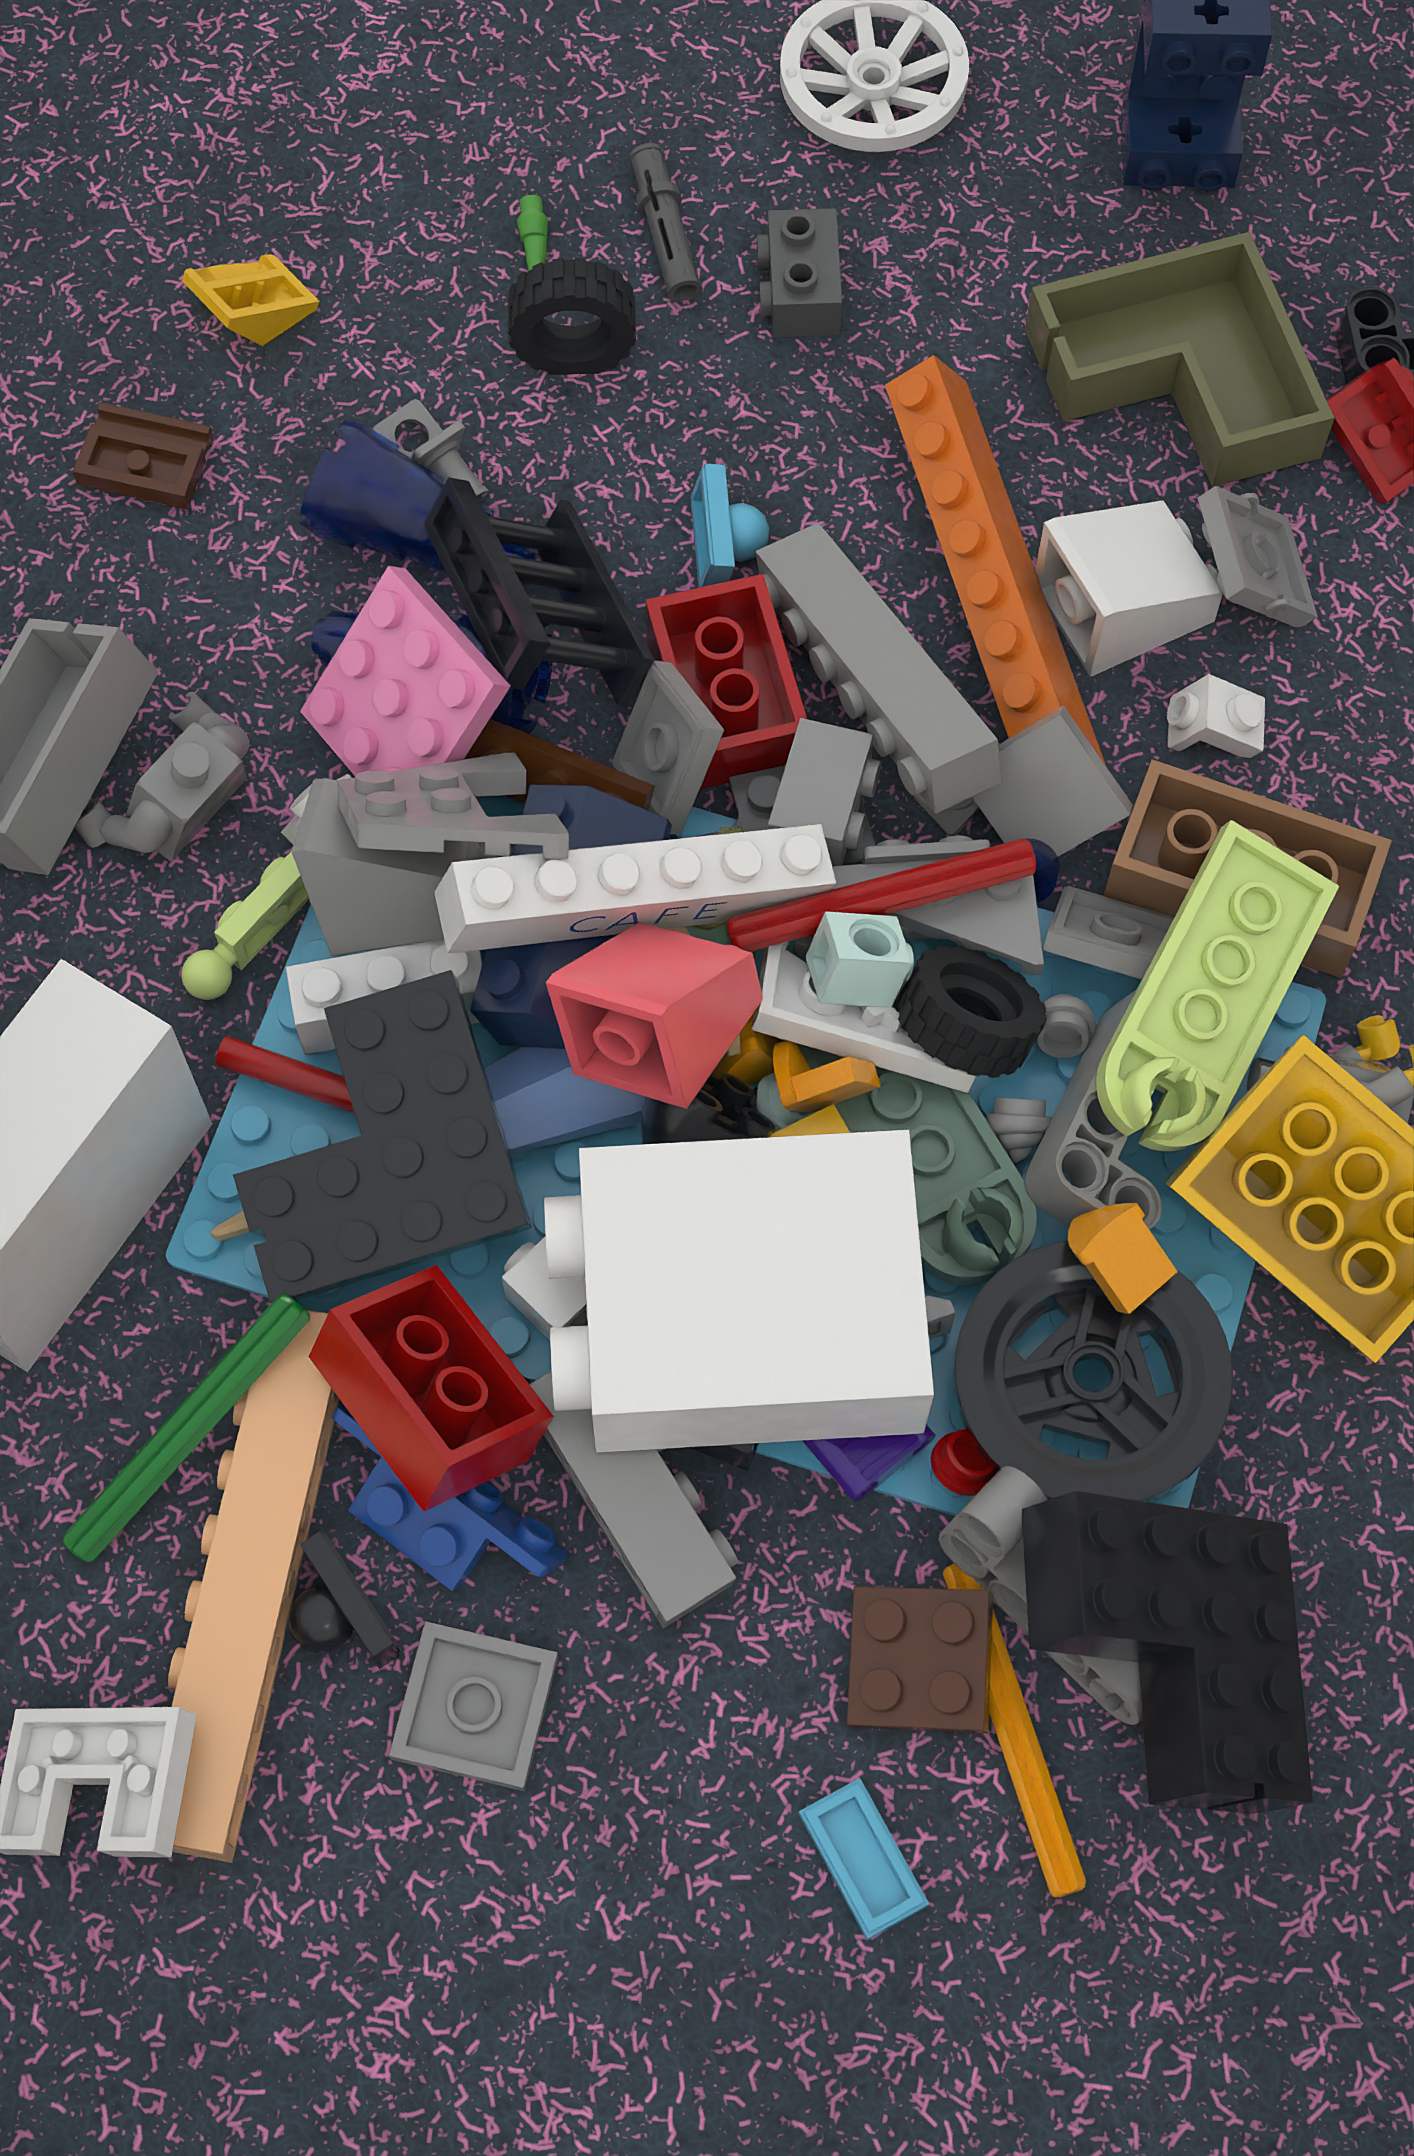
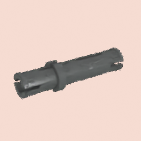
(660, 204)

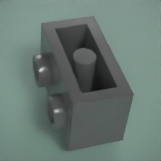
(803, 273)

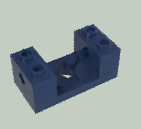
(1187, 91)

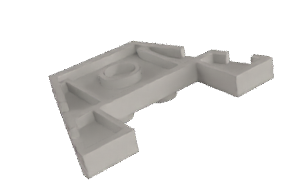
(439, 804)

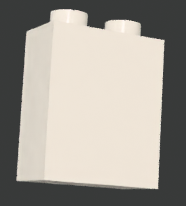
(88, 1140)
(743, 1292)

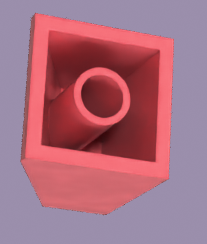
(654, 1010)

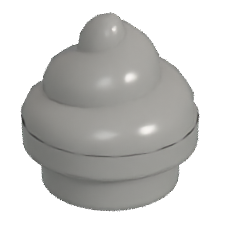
(1067, 1026)
(1018, 1125)

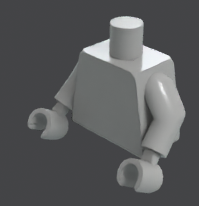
(178, 789)

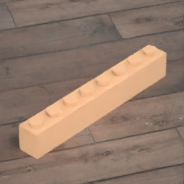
(248, 1588)

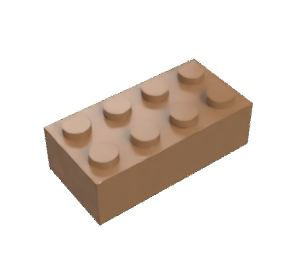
(1180, 819)

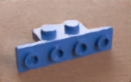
(452, 1534)

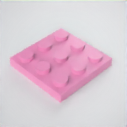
(403, 684)

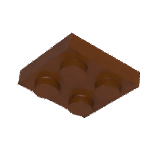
(920, 1659)

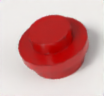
(960, 1464)

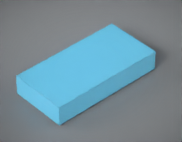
(863, 1859)

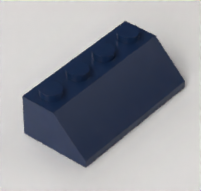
(512, 986)

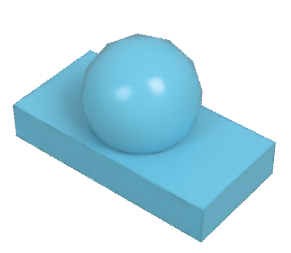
(722, 530)

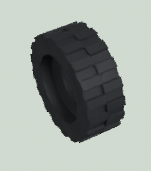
(571, 287)
(957, 1036)

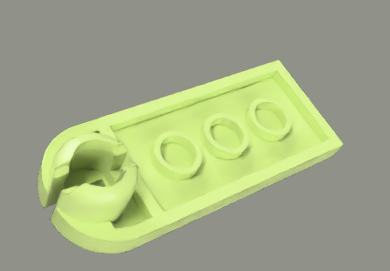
(1211, 991)

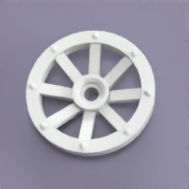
(873, 74)

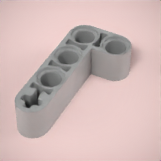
(1082, 1152)
(990, 1540)

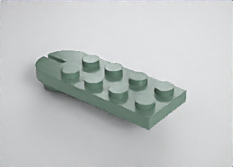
(957, 1172)

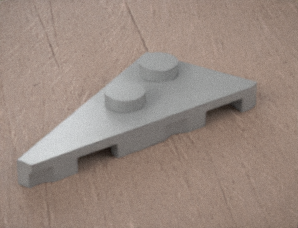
(989, 919)

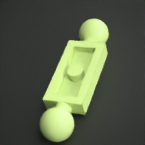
(246, 929)

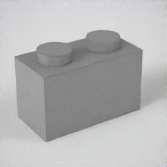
(825, 784)

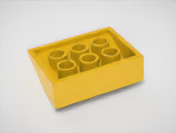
(1317, 1193)

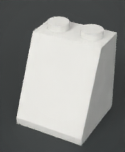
(1124, 582)

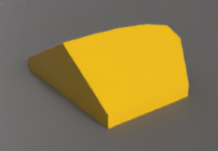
(253, 297)

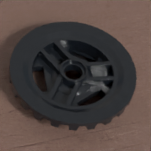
(1149, 1437)

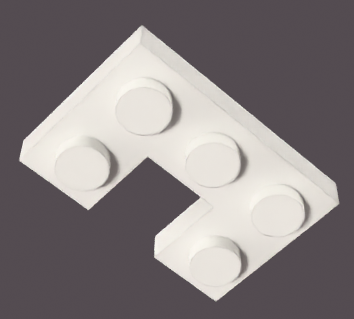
(130, 1749)

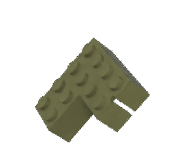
(1191, 327)

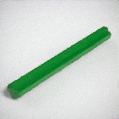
(186, 1427)

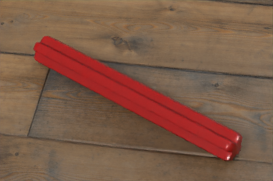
(884, 894)

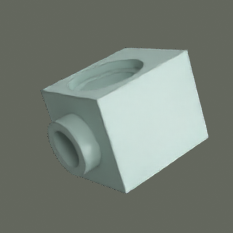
(859, 959)

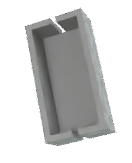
(61, 721)

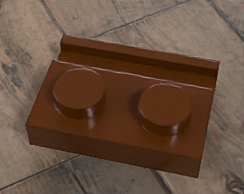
(143, 455)

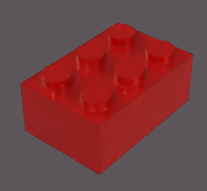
(737, 664)
(429, 1386)

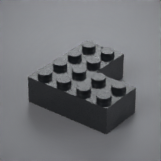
(428, 1158)
(1208, 1621)

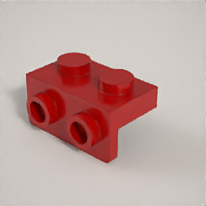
(1378, 427)

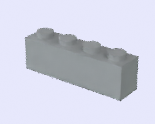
(643, 1515)

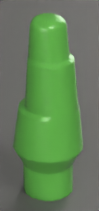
(533, 230)

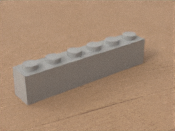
(879, 670)

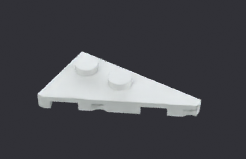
(864, 1032)

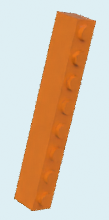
(985, 549)

